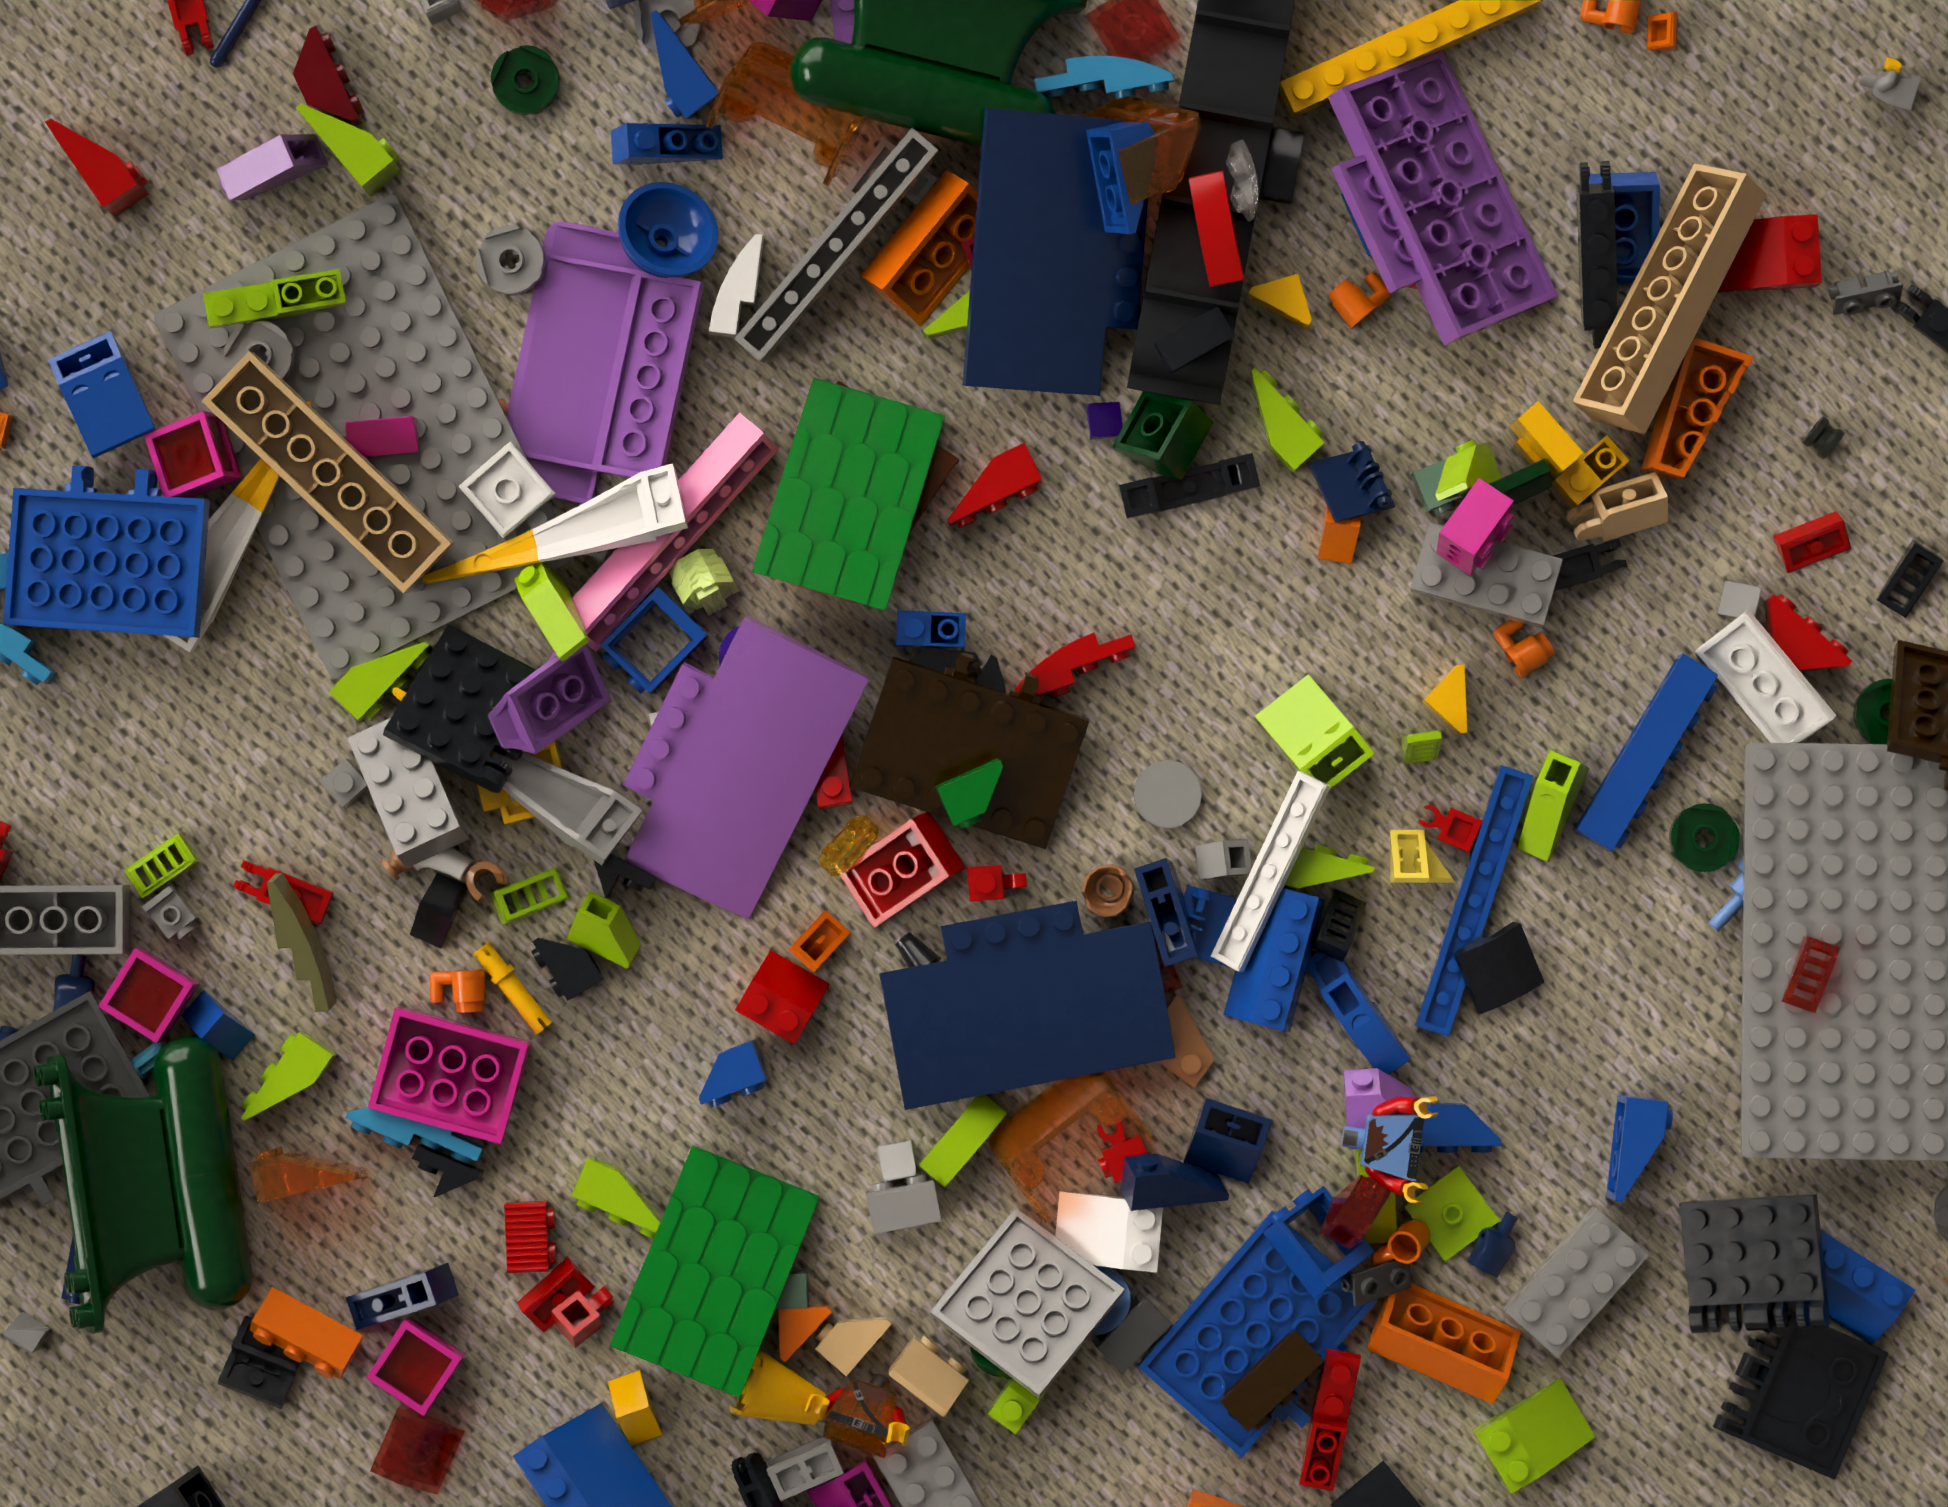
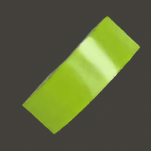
(962, 1139)

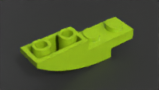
(274, 299)

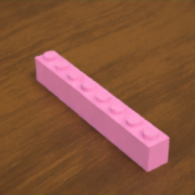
(705, 493)

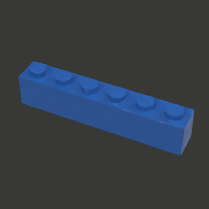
(1646, 752)

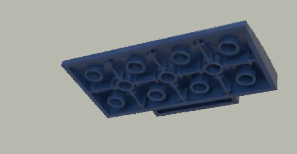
(1042, 260)
(1025, 1006)

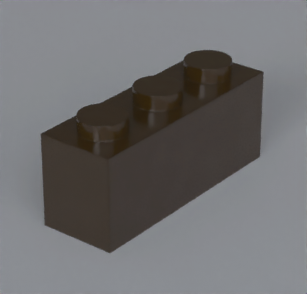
(1272, 1381)

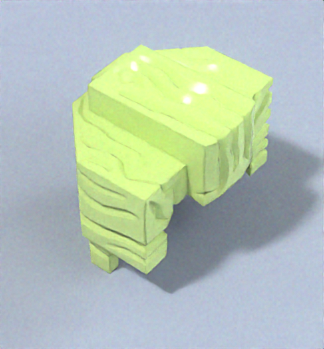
(702, 581)

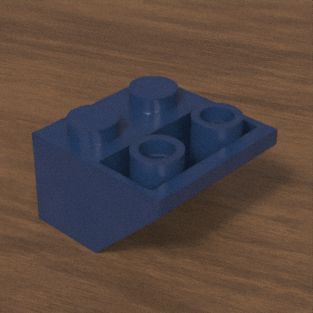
(1227, 1140)

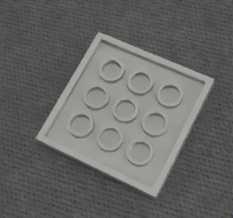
(1027, 1302)

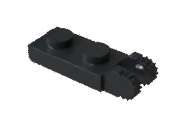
(1932, 322)
(1583, 564)
(754, 1483)

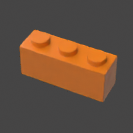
(305, 1334)

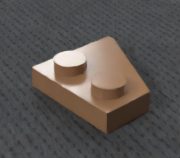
(1189, 1046)

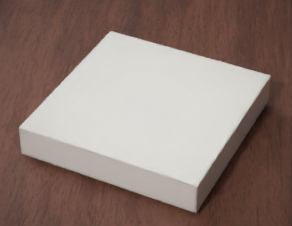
(507, 490)

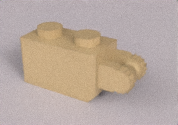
(1621, 509)

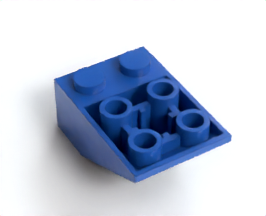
(102, 394)

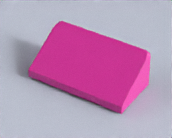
(383, 436)

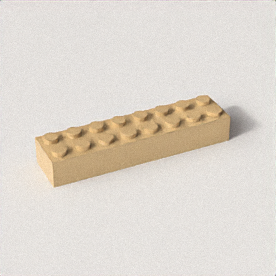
(1669, 298)
(328, 472)

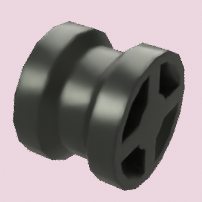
(1823, 437)

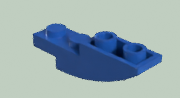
(1358, 1013)

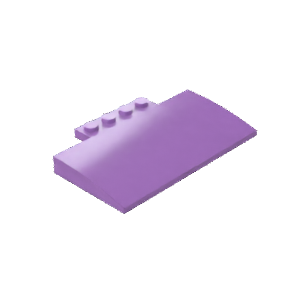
(1435, 199)
(738, 763)

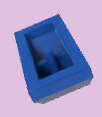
(217, 1025)

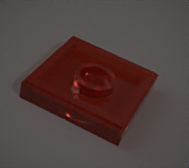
(1133, 28)

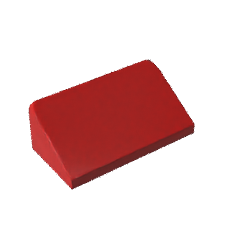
(1812, 541)
(552, 1291)

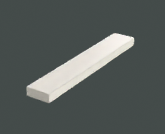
(1270, 871)

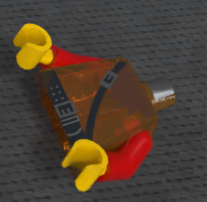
(862, 1415)

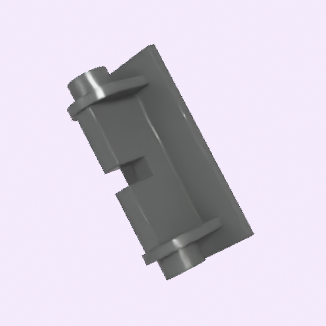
(1881, 291)
(1377, 1281)

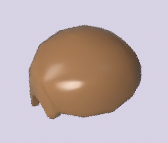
(1114, 879)

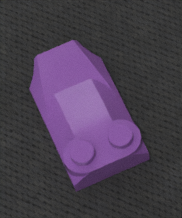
(549, 702)

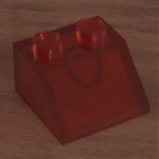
(417, 1450)

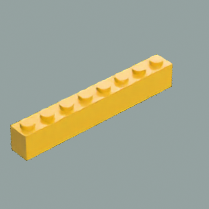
(1403, 45)

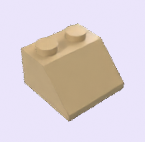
(929, 1374)

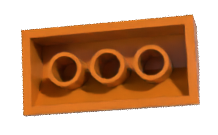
(926, 250)
(1445, 1341)

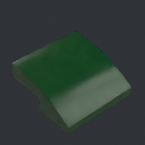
(1525, 482)

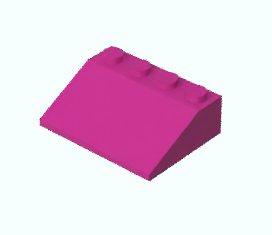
(449, 1074)

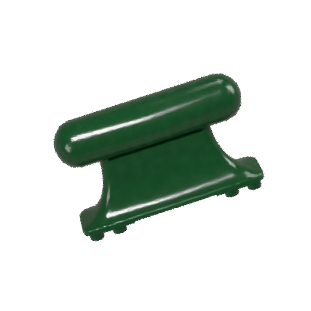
(927, 63)
(151, 1181)

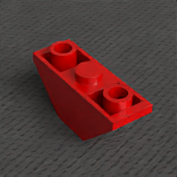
(1802, 637)

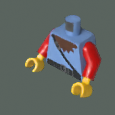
(1392, 1143)

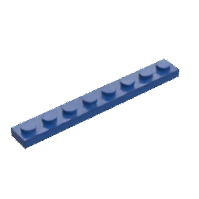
(1474, 897)

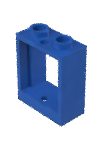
(617, 659)
(1295, 1254)

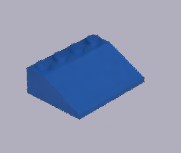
(588, 1466)

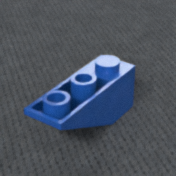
(665, 143)

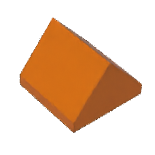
(1662, 32)

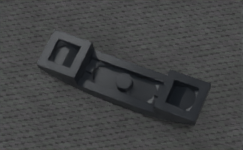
(1197, 486)

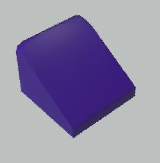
(1104, 419)

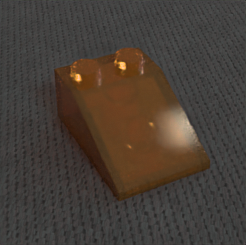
(292, 1173)

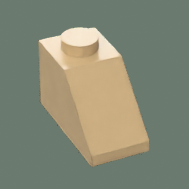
(850, 1340)

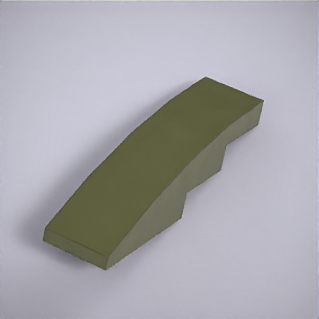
(297, 932)

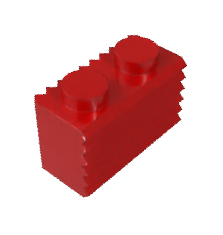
(529, 1236)

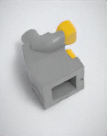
(1891, 87)

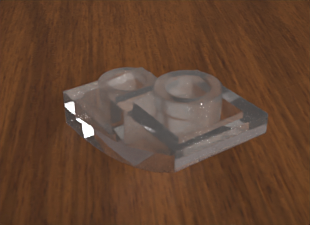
(1245, 187)

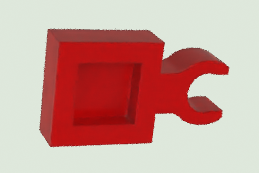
(1455, 828)

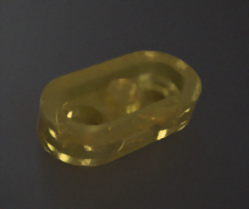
(848, 845)

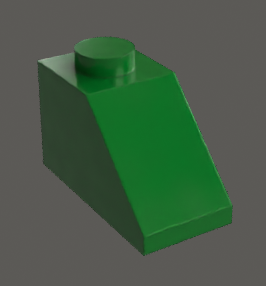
(969, 793)

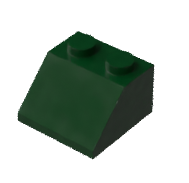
(1163, 434)

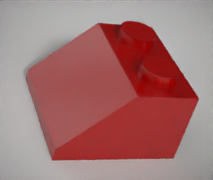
(782, 997)

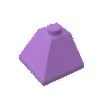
(1366, 1090)

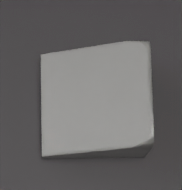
(1738, 598)
(897, 1161)

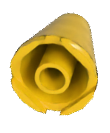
(775, 1393)

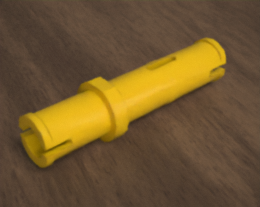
(512, 987)

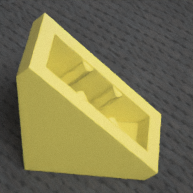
(1414, 859)

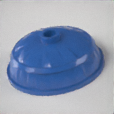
(675, 217)

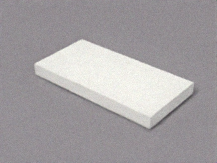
(1765, 681)

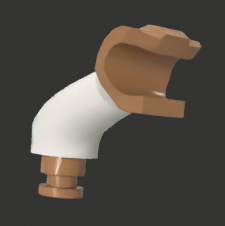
(454, 864)

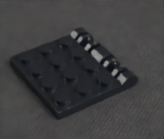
(450, 705)
(1753, 1257)
(1805, 1395)

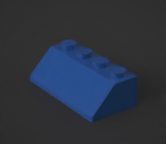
(1277, 968)
(1860, 1292)

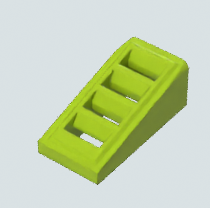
(1421, 746)
(185, 851)
(501, 906)

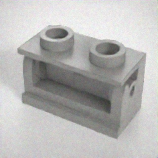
(904, 1204)
(805, 1467)

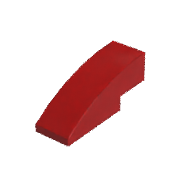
(1216, 228)

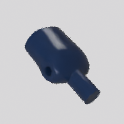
(72, 985)
(1494, 1246)

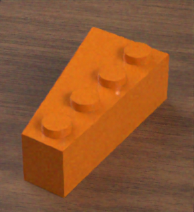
(1692, 406)

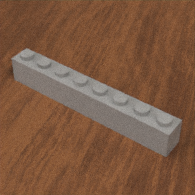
(837, 245)

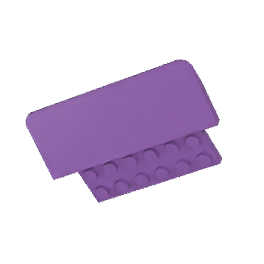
(600, 363)

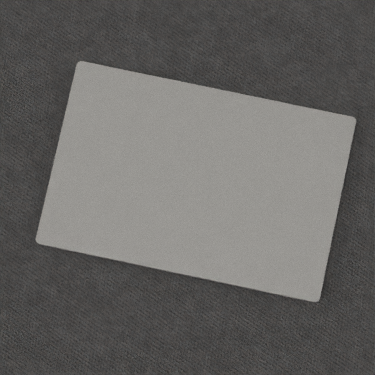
(375, 357)
(1857, 857)

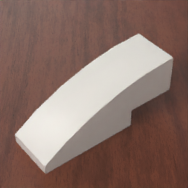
(737, 289)

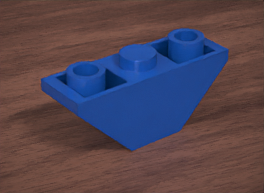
(1456, 1127)

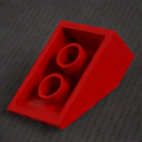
(110, 178)
(1777, 255)
(902, 868)

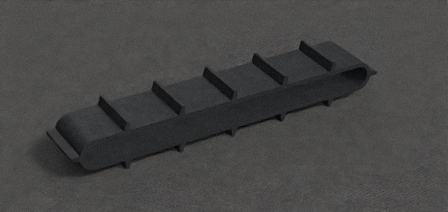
(1234, 87)

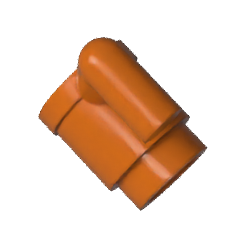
(1617, 12)
(1353, 303)
(1528, 653)
(467, 988)
(1404, 1244)

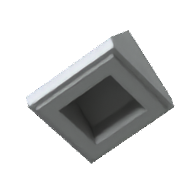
(440, 9)

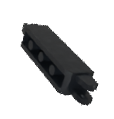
(1597, 252)

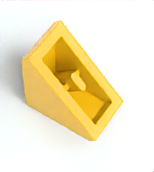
(1285, 298)
(1449, 700)
(634, 1408)

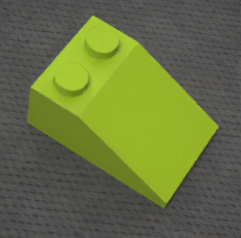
(363, 156)
(1534, 1435)

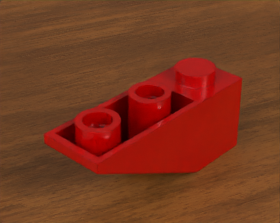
(1004, 477)

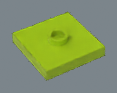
(1452, 1212)

